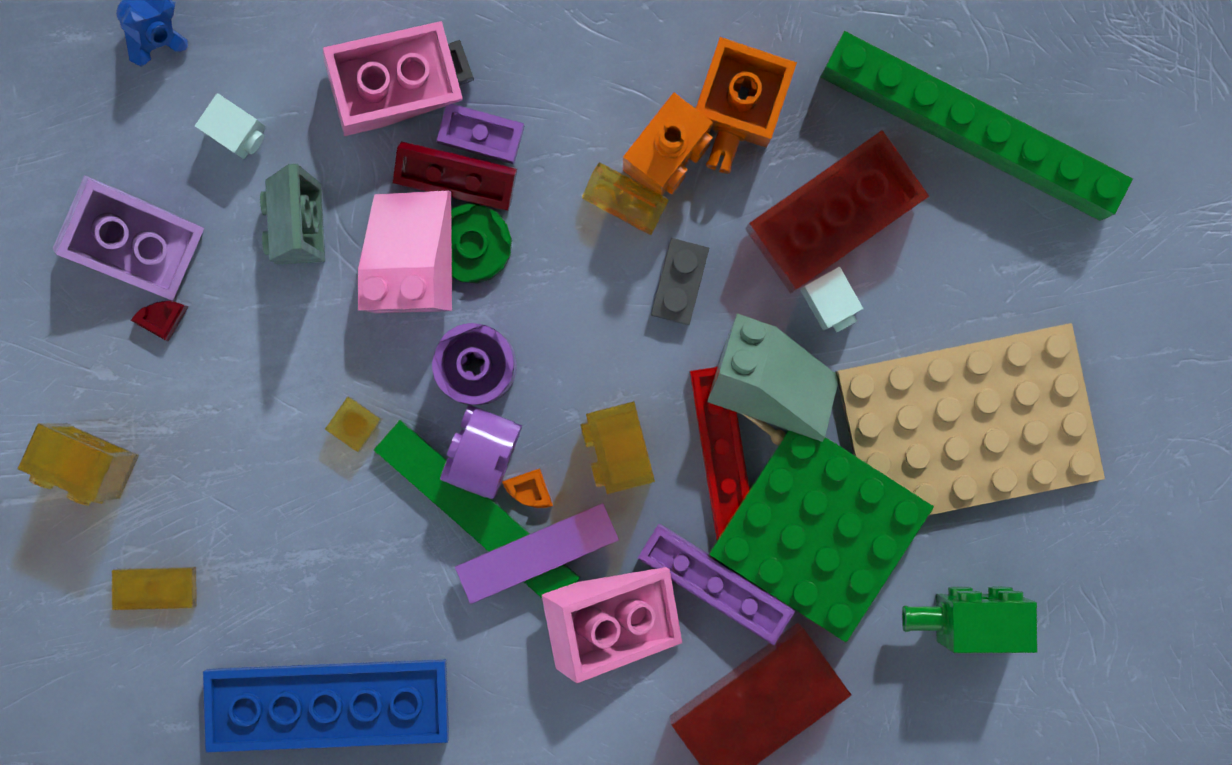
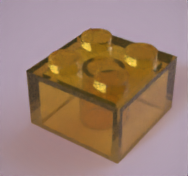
(618, 447)
(77, 463)

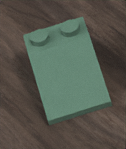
(293, 217)
(773, 379)

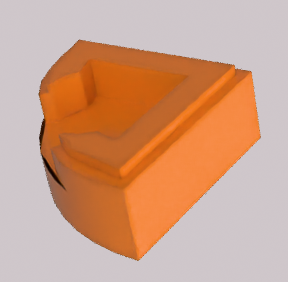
(529, 489)

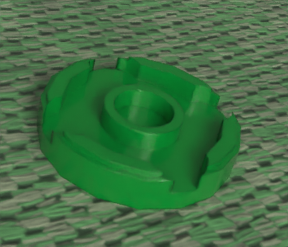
(478, 243)

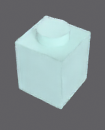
(231, 127)
(832, 300)

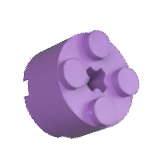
(454, 354)
(480, 452)

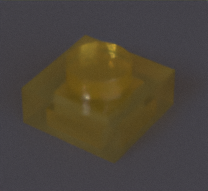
(353, 424)

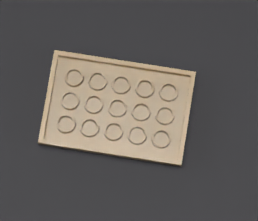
(976, 419)

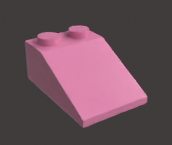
(391, 77)
(407, 254)
(611, 622)

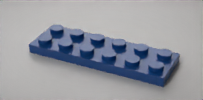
(326, 705)

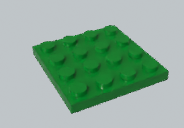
(821, 531)

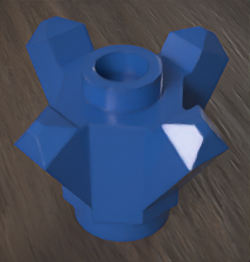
(148, 27)

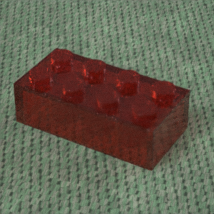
(836, 211)
(760, 703)

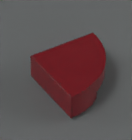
(160, 318)

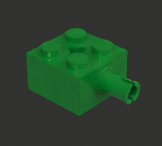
(978, 621)

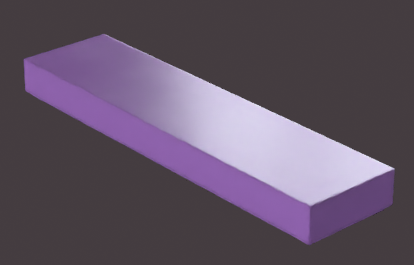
(536, 553)
(717, 584)

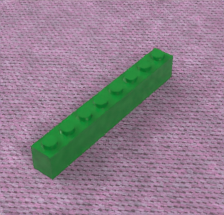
(976, 127)

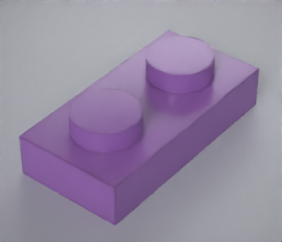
(480, 133)

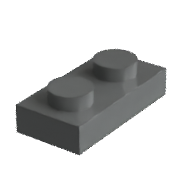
(680, 281)

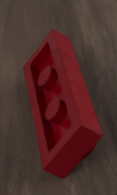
(463, 176)

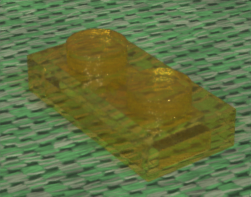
(625, 198)
(154, 588)

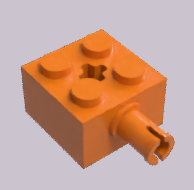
(739, 119)
(667, 146)

